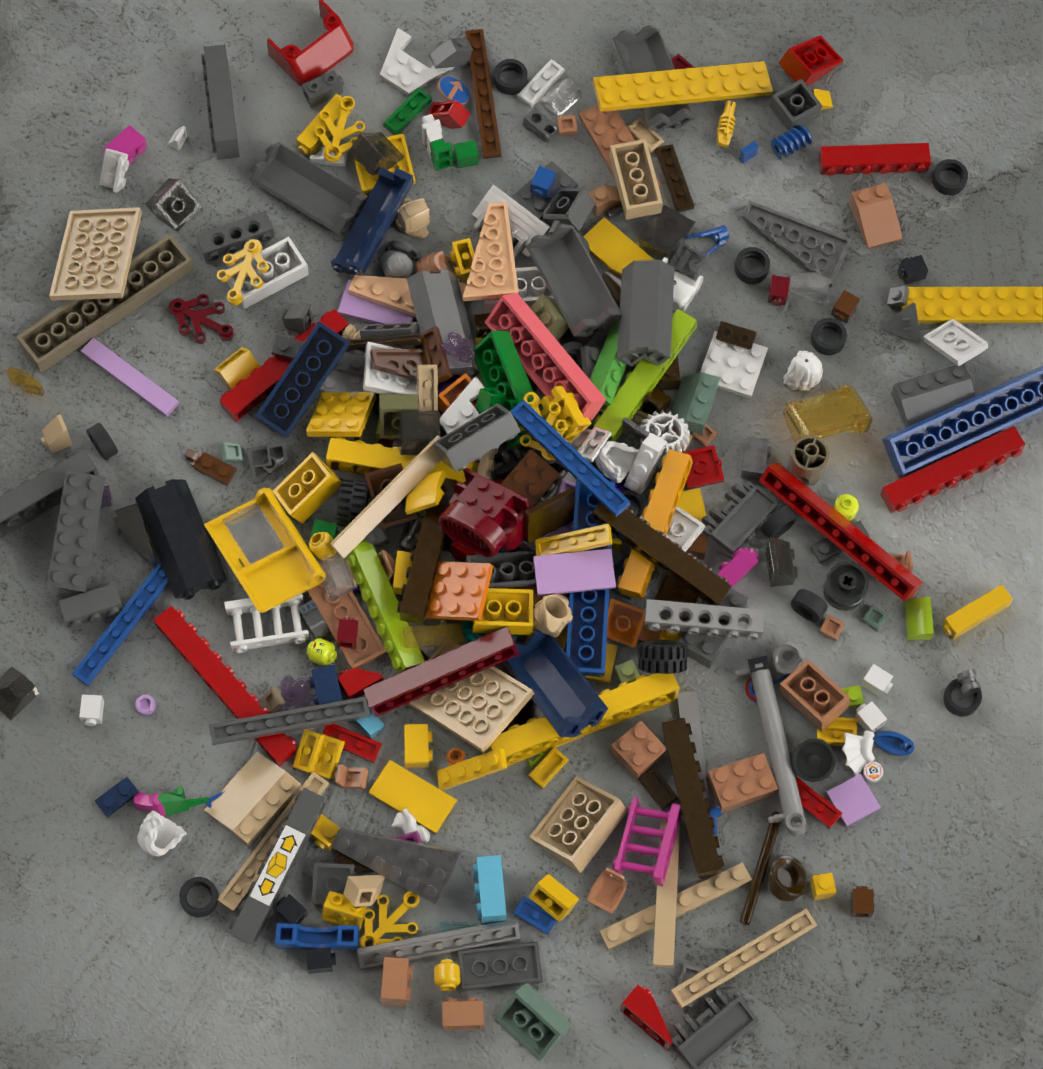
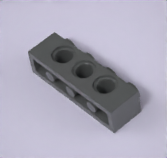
(237, 228)

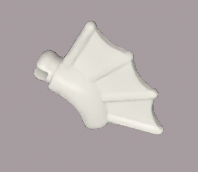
(858, 750)

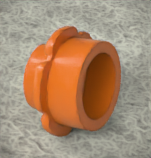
(455, 752)

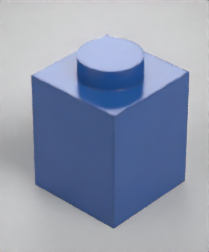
(542, 182)

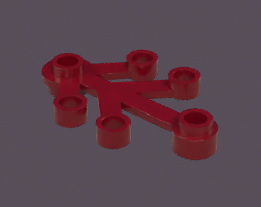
(199, 317)

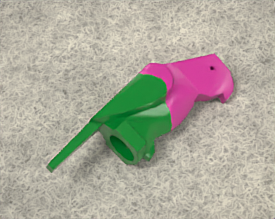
(167, 802)

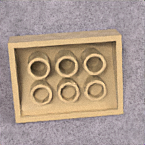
(253, 799)
(579, 824)

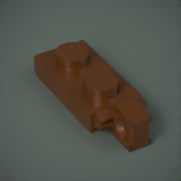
(211, 466)

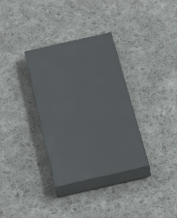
(499, 966)

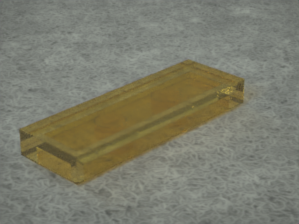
(433, 635)

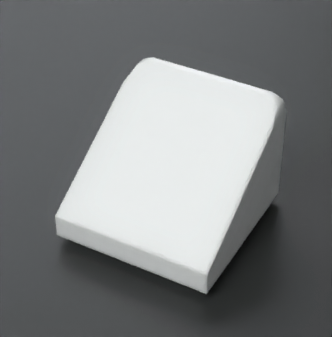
(178, 138)

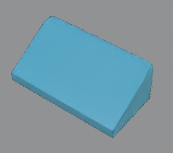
(371, 725)

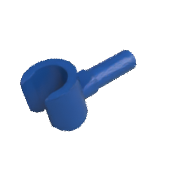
(715, 812)

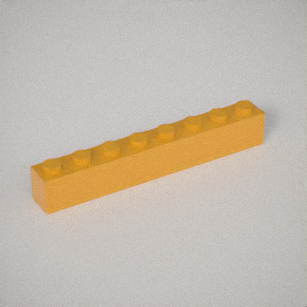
(659, 514)

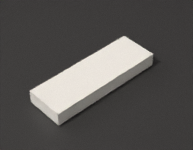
(540, 83)

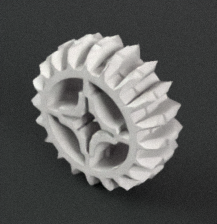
(662, 426)

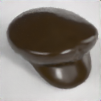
(786, 878)

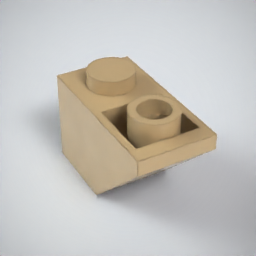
(363, 889)

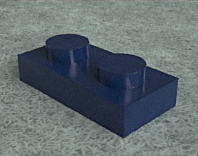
(116, 797)

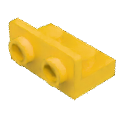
(324, 833)
(340, 911)

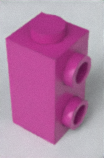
(739, 566)

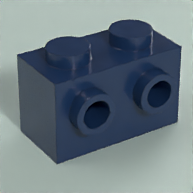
(326, 685)

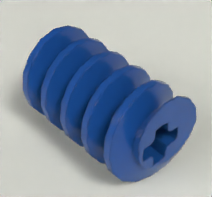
(790, 140)

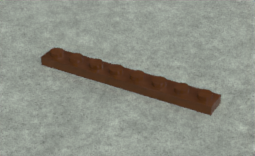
(483, 95)

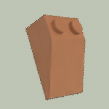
(876, 215)

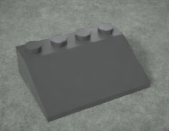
(932, 393)

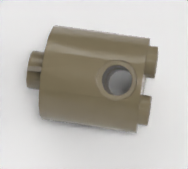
(808, 459)

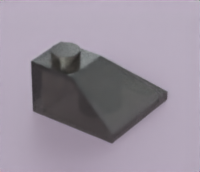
(15, 692)

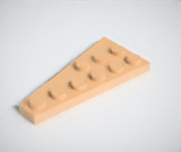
(493, 262)
(387, 291)

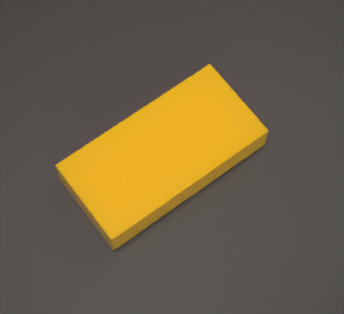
(548, 768)

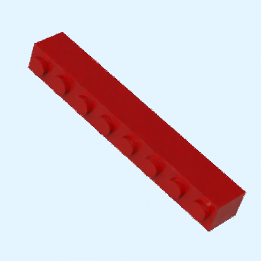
(261, 382)
(952, 470)

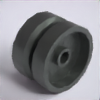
(845, 586)
(822, 751)

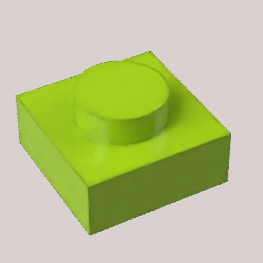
(855, 695)

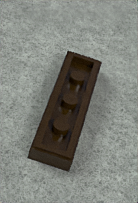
(674, 178)

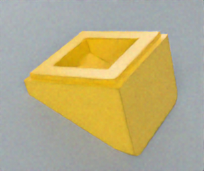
(824, 98)

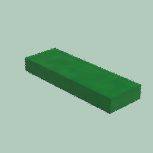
(407, 112)

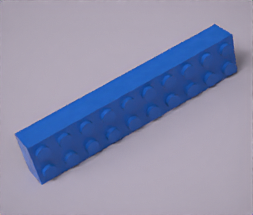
(966, 422)
(589, 608)

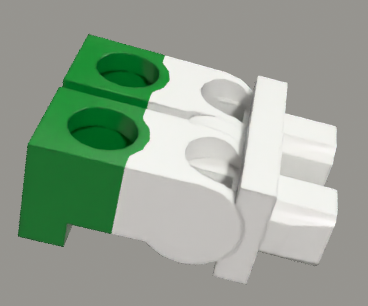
(438, 150)

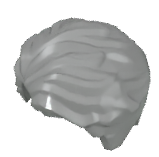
(396, 264)
(787, 657)

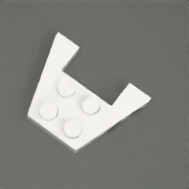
(405, 71)
(461, 409)

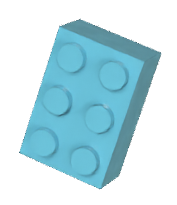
(489, 889)

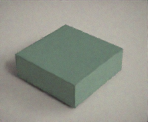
(231, 452)
(874, 617)

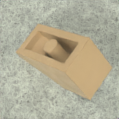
(56, 435)

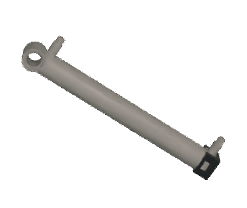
(776, 744)

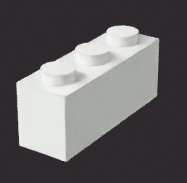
(645, 463)

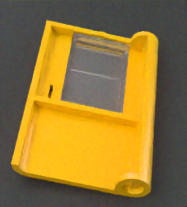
(269, 547)

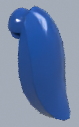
(893, 743)

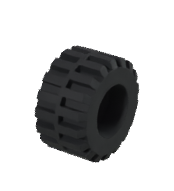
(351, 501)
(662, 656)

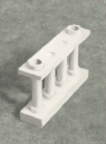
(237, 607)

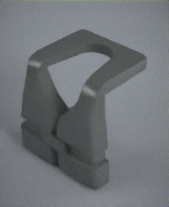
(685, 257)
(631, 428)

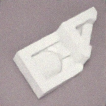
(319, 158)

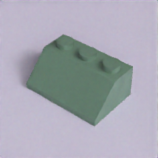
(696, 400)
(533, 1021)

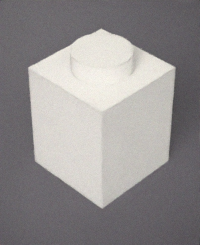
(877, 681)
(91, 709)
(870, 717)

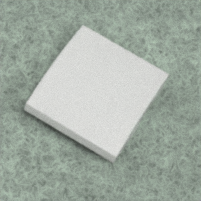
(590, 442)

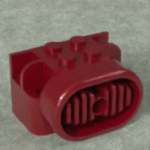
(484, 516)

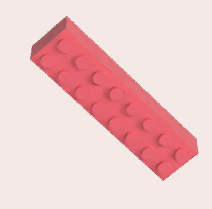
(543, 355)

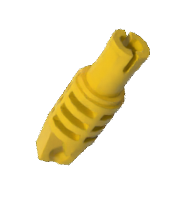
(726, 125)

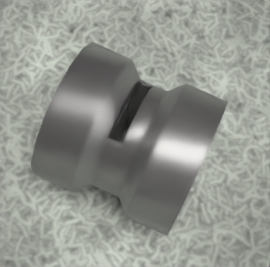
(968, 681)

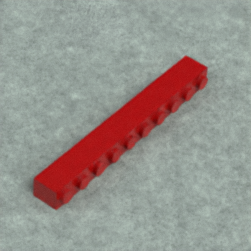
(841, 531)
(221, 679)

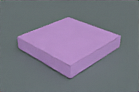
(853, 800)

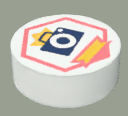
(872, 772)

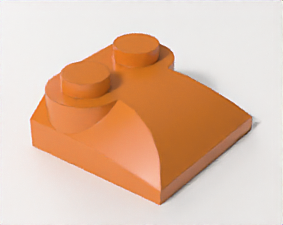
(624, 622)

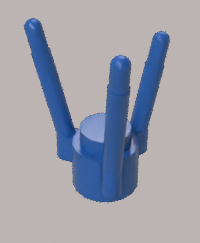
(717, 234)

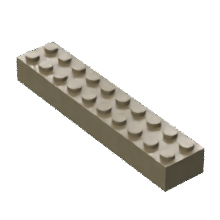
(86, 318)

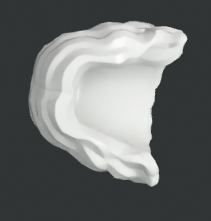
(803, 372)
(616, 460)
(159, 834)

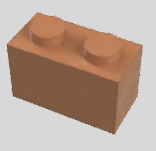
(462, 1014)

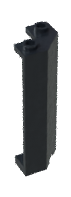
(180, 539)

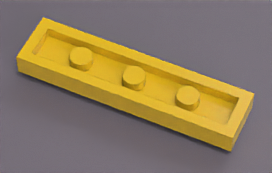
(575, 541)
(471, 769)

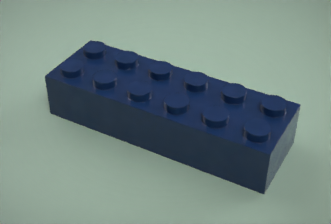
(303, 379)

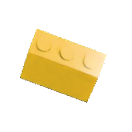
(307, 488)
(506, 609)

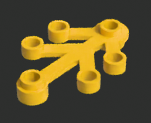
(338, 133)
(243, 268)
(550, 419)
(388, 925)

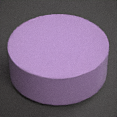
(145, 705)

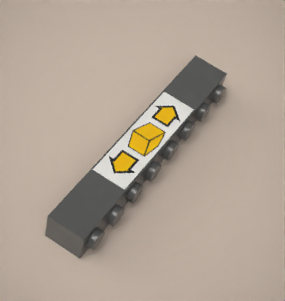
(278, 867)

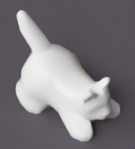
(407, 823)

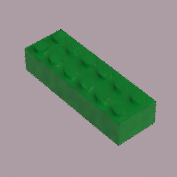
(503, 370)

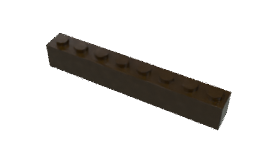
(664, 554)
(425, 560)
(691, 798)

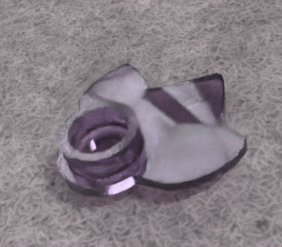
(459, 347)
(297, 689)

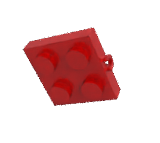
(705, 468)

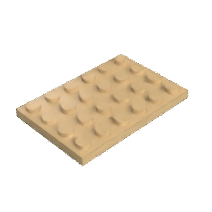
(95, 254)
(476, 706)

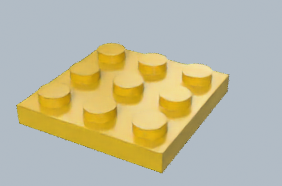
(368, 181)
(341, 414)

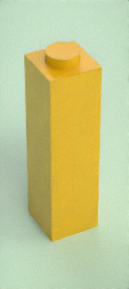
(306, 141)
(977, 612)

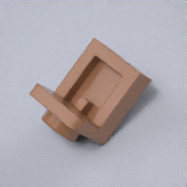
(351, 777)

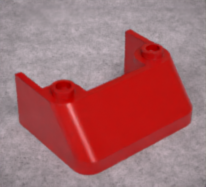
(319, 55)

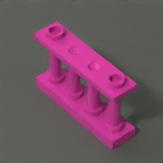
(662, 853)

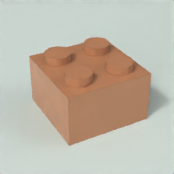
(638, 750)
(395, 978)

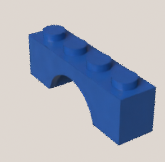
(300, 937)

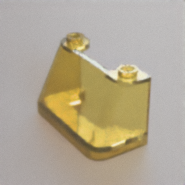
(828, 414)

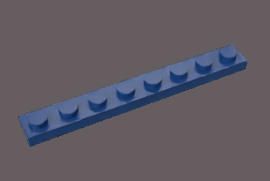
(570, 458)
(121, 626)

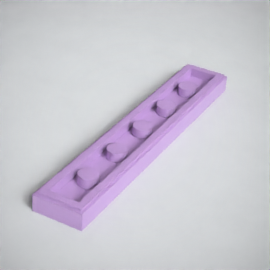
(130, 377)

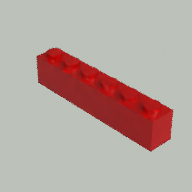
(874, 158)

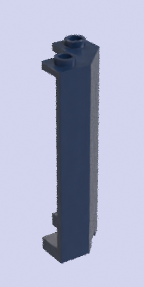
(373, 222)
(557, 685)

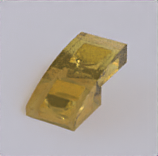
(29, 383)

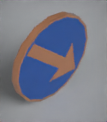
(453, 89)

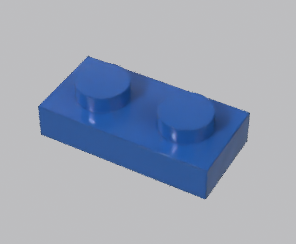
(534, 915)

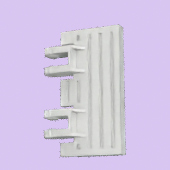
(522, 222)

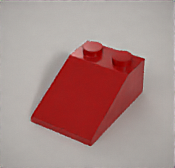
(810, 60)
(644, 1012)

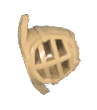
(415, 218)
(552, 614)

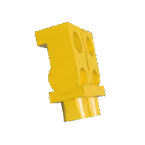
(569, 412)

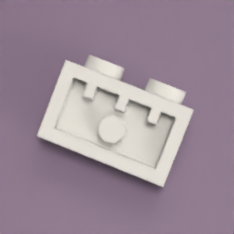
(114, 169)

